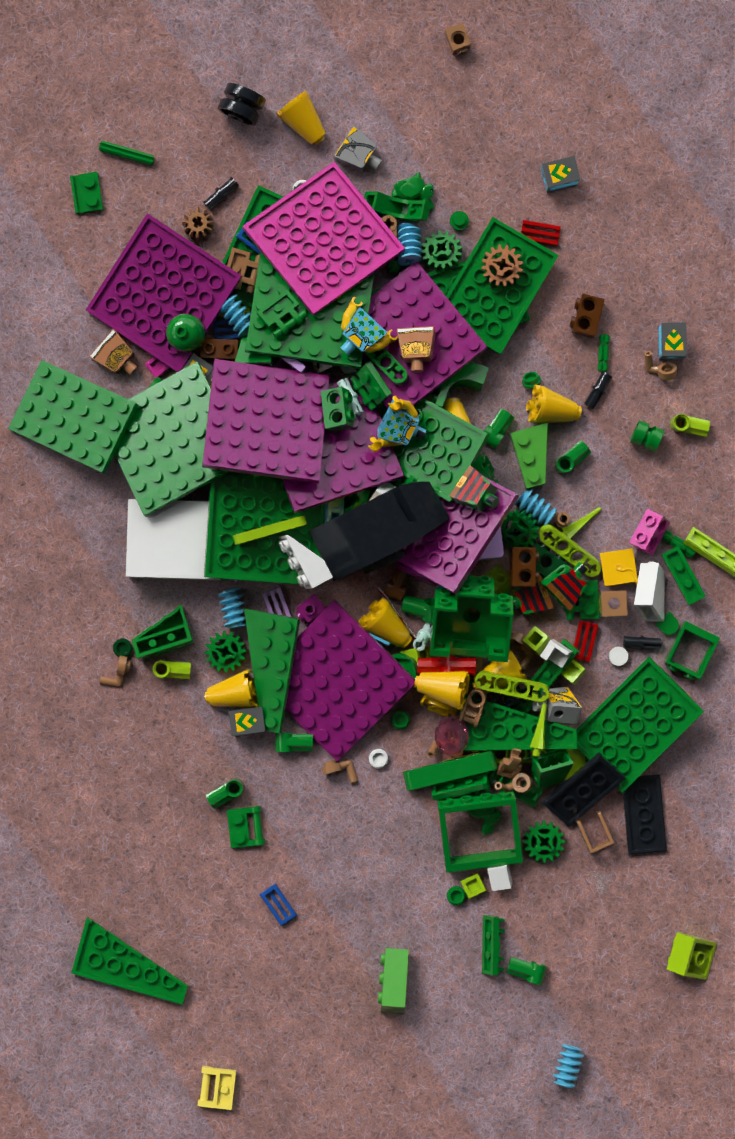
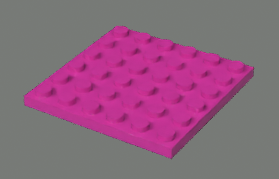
(323, 238)

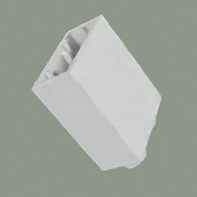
(168, 541)

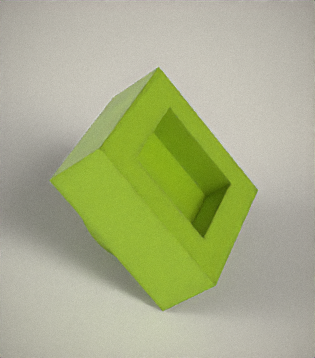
(473, 885)

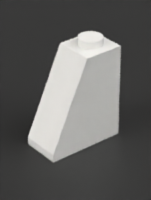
(650, 592)

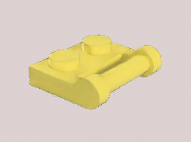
(223, 1088)

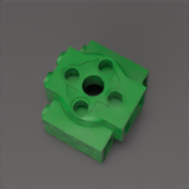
(474, 633)

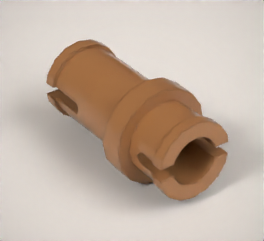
(558, 522)

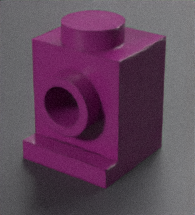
(317, 606)

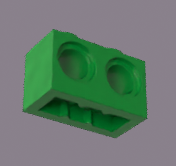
(333, 410)

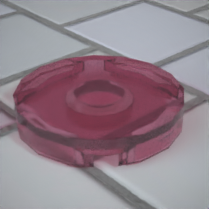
(460, 735)

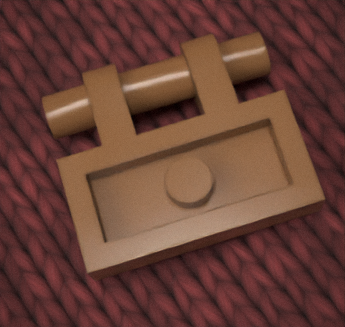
(239, 261)

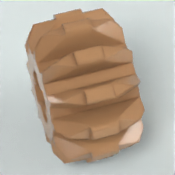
(205, 220)

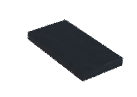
(584, 789)
(644, 816)

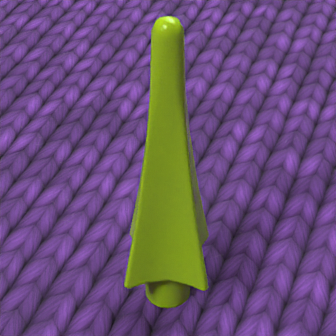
(573, 528)
(538, 740)

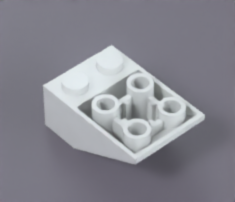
(309, 566)

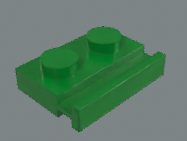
(86, 192)

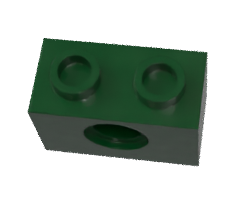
(556, 560)

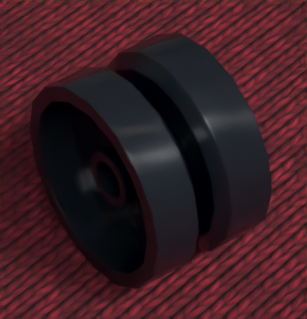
(241, 104)

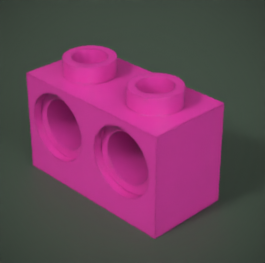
(649, 532)

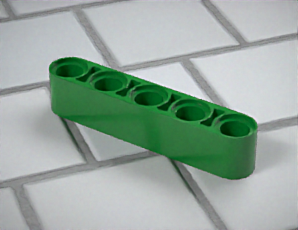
(450, 770)

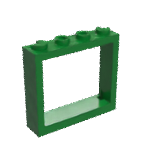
(485, 859)

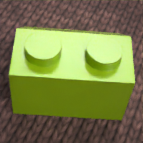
(691, 956)

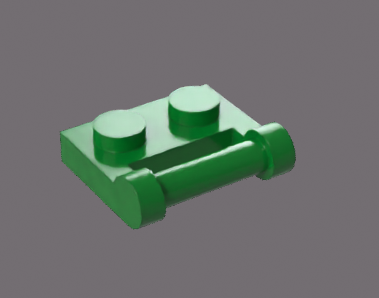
(239, 827)

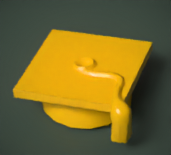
(618, 567)

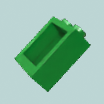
(713, 639)

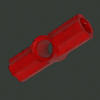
(446, 664)

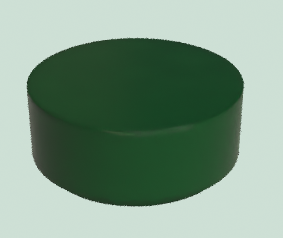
(122, 647)

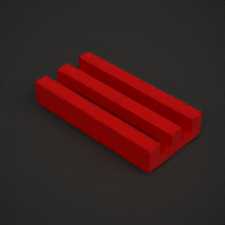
(541, 225)
(592, 640)

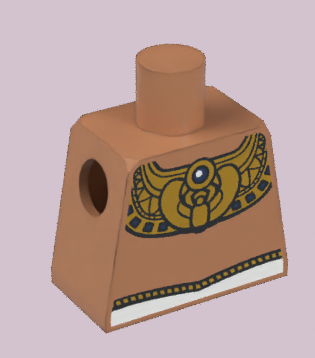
(417, 345)
(114, 354)

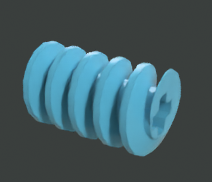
(410, 238)
(236, 315)
(536, 507)
(232, 608)
(568, 1067)

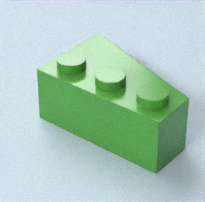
(530, 453)
(393, 981)

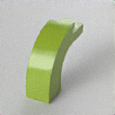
(538, 641)

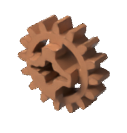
(510, 268)

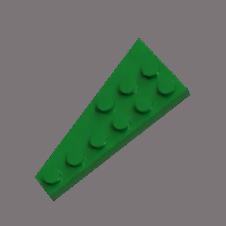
(272, 656)
(508, 729)
(115, 962)

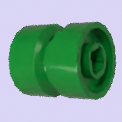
(647, 436)

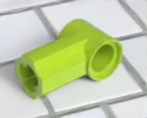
(691, 425)
(174, 669)

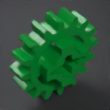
(443, 258)
(524, 526)
(228, 642)
(550, 834)

